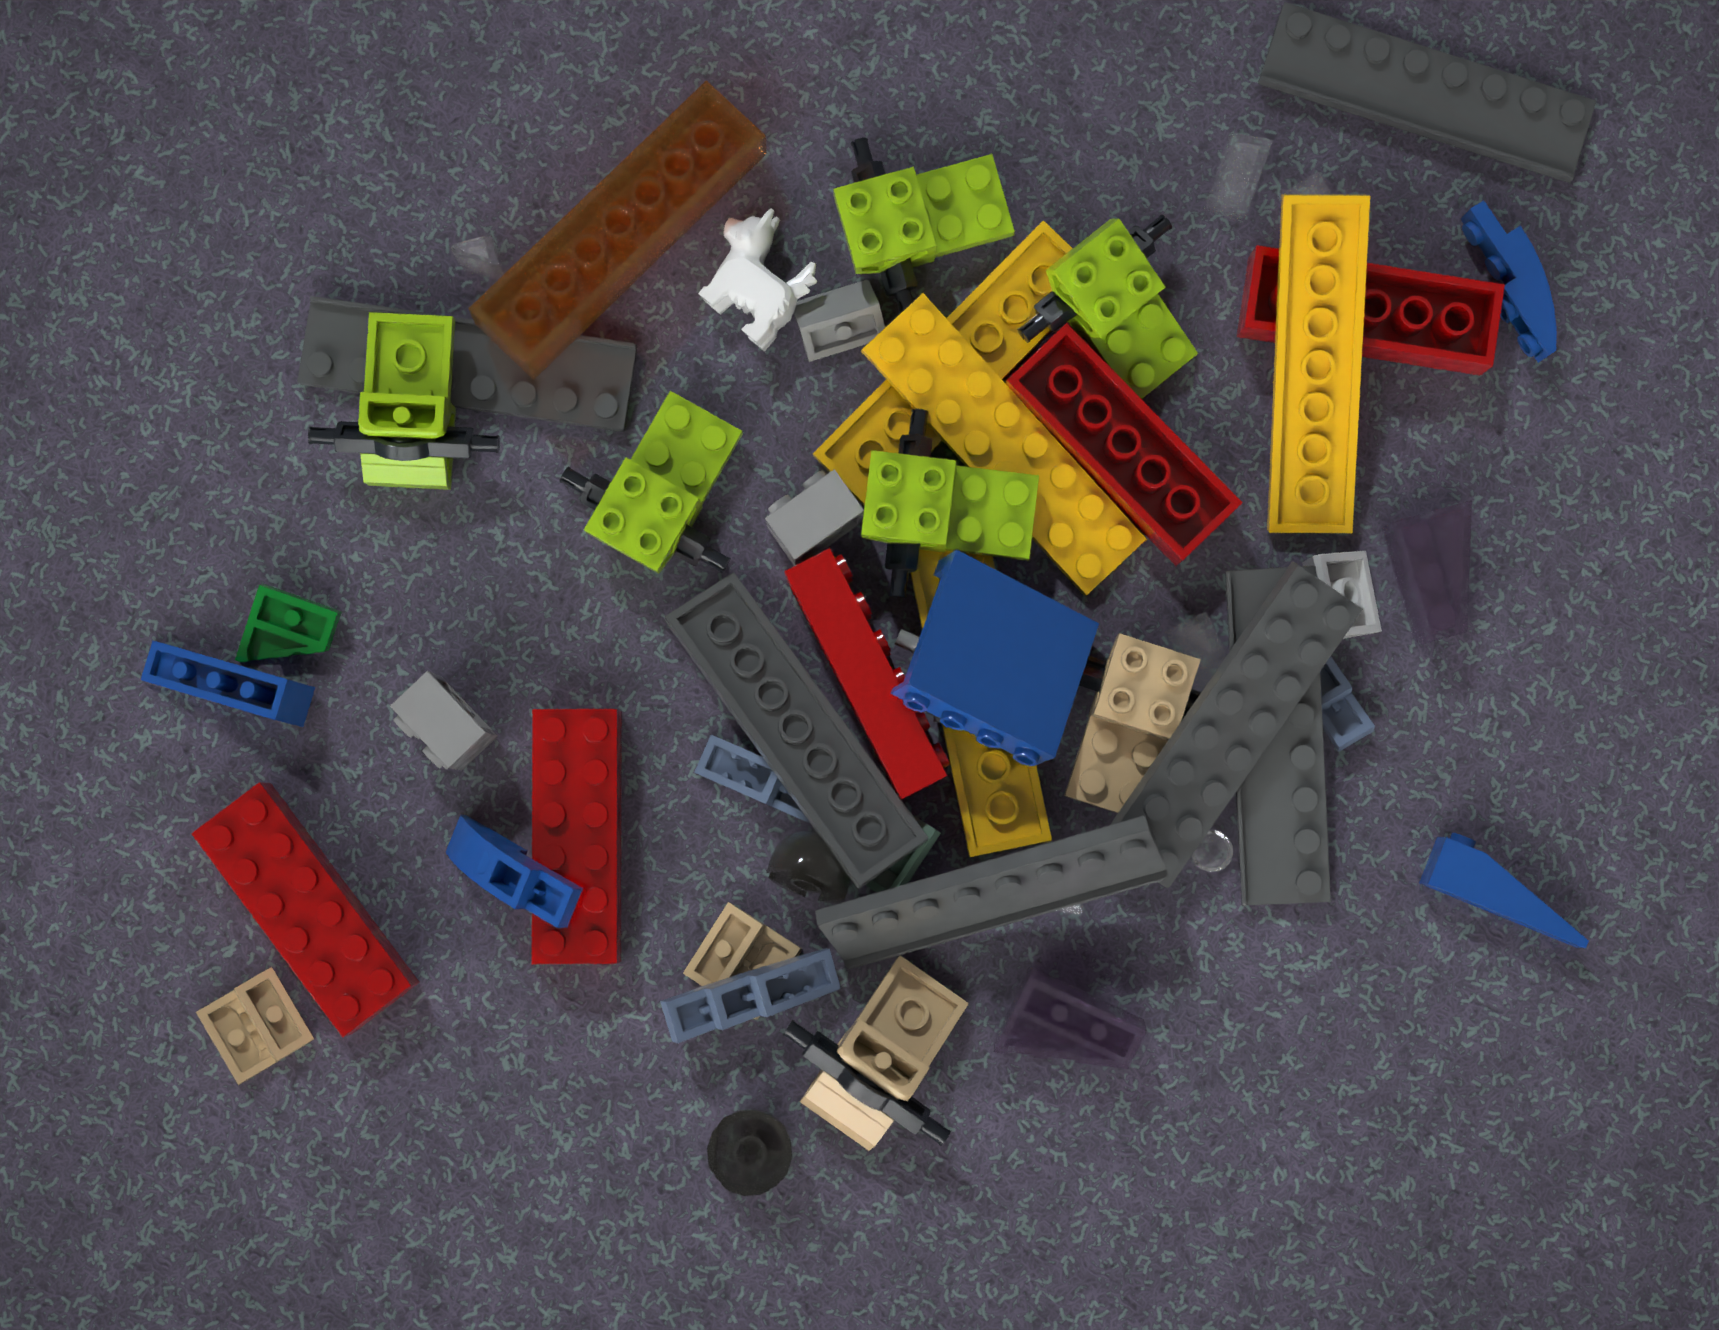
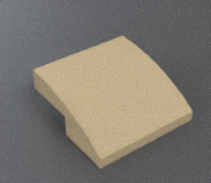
(737, 946)
(255, 1026)

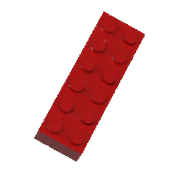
(1407, 314)
(1123, 445)
(864, 672)
(579, 829)
(305, 908)

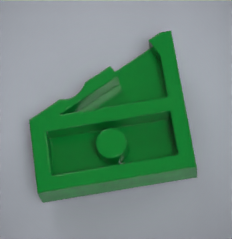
(286, 626)

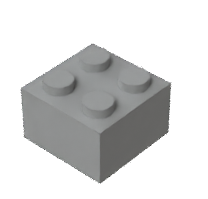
(814, 517)
(442, 721)

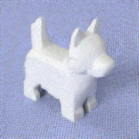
(751, 285)

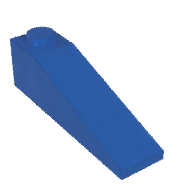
(228, 684)
(1480, 881)

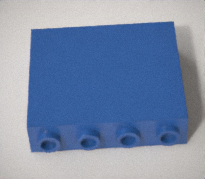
(998, 660)

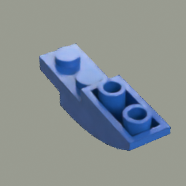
(1526, 291)
(510, 874)

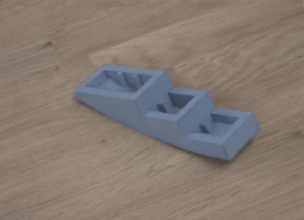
(1341, 712)
(746, 774)
(750, 995)

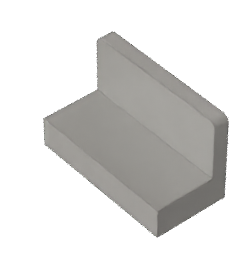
(839, 320)

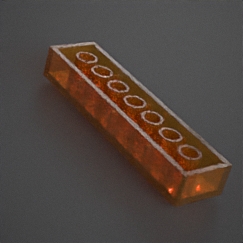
(619, 230)

